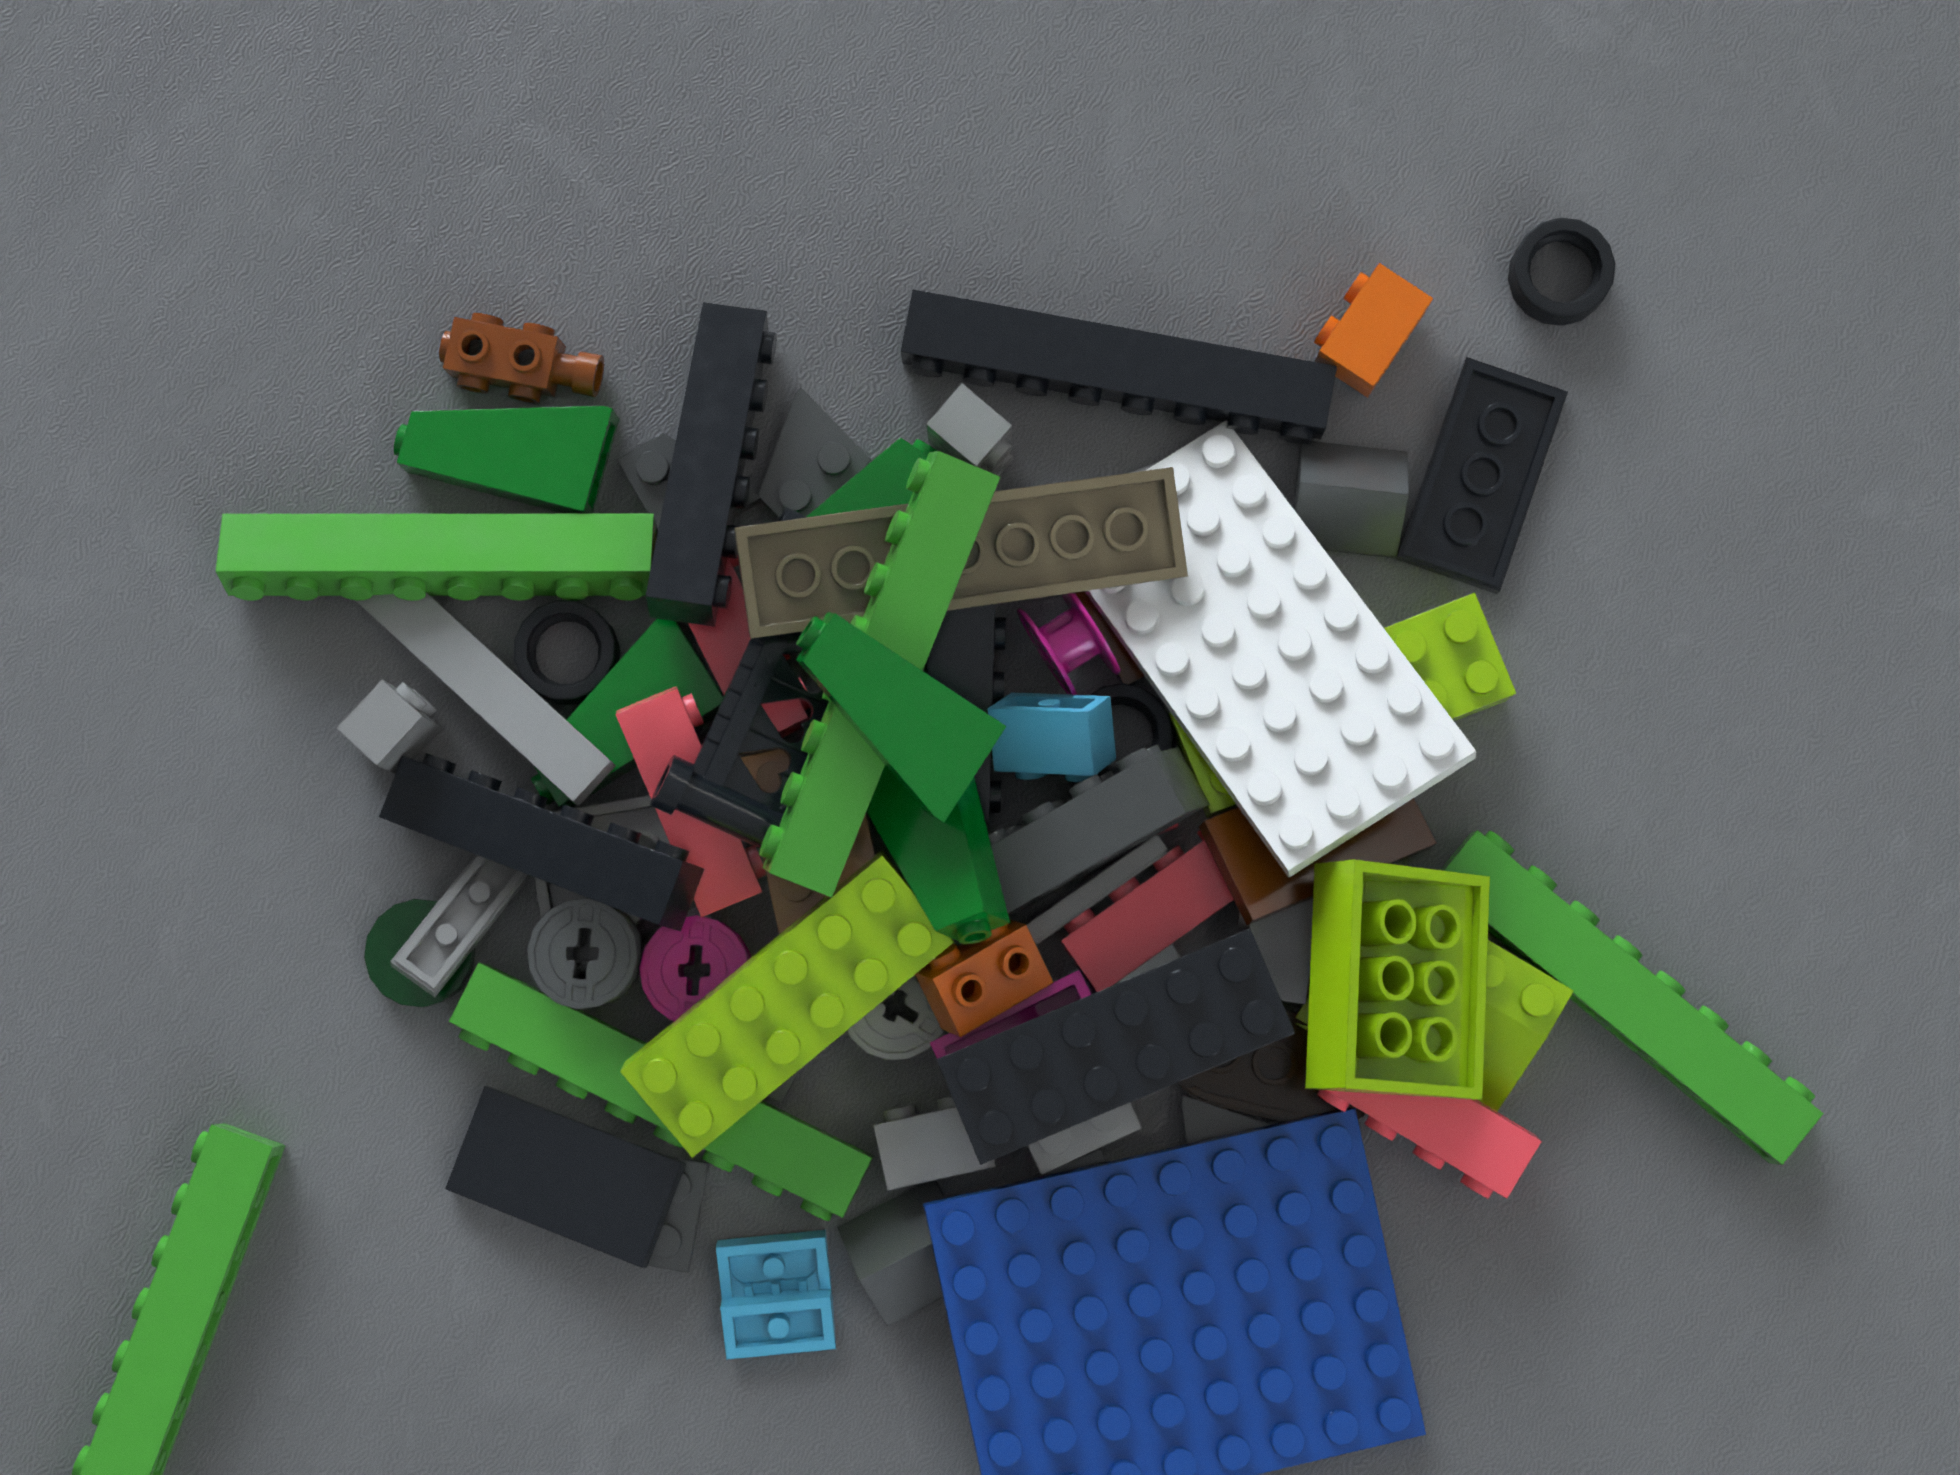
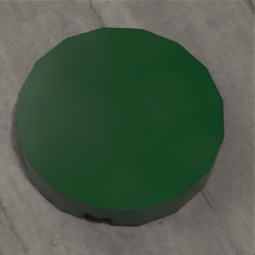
(387, 938)

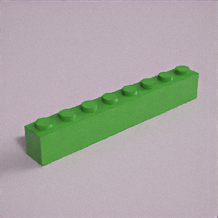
(436, 555)
(905, 616)
(1638, 1006)
(589, 1059)
(182, 1305)

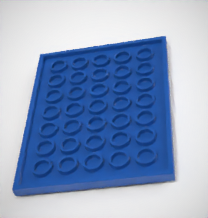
(1179, 1309)

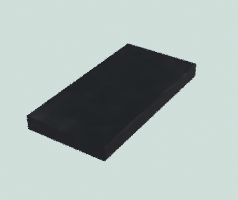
(1482, 475)
(565, 1176)

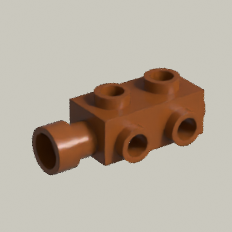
(499, 360)

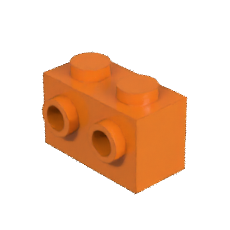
(1372, 329)
(984, 978)

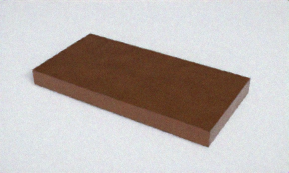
(1262, 885)

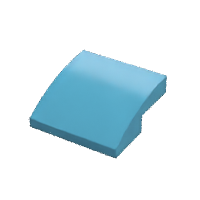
(776, 1294)

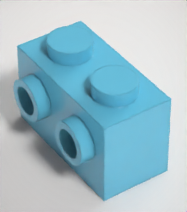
(1054, 735)

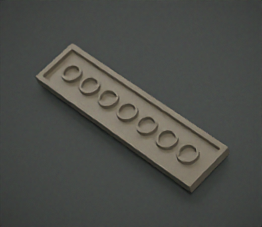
(1027, 548)

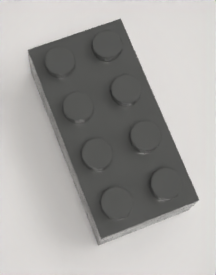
(1096, 826)

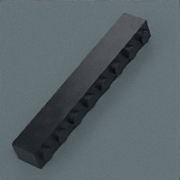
(1117, 366)

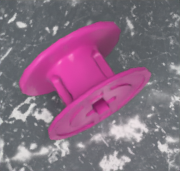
(1069, 641)
(672, 950)

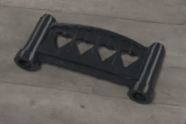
(718, 783)

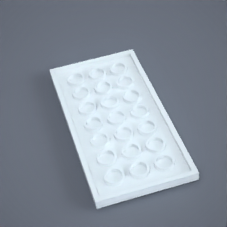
(1279, 664)

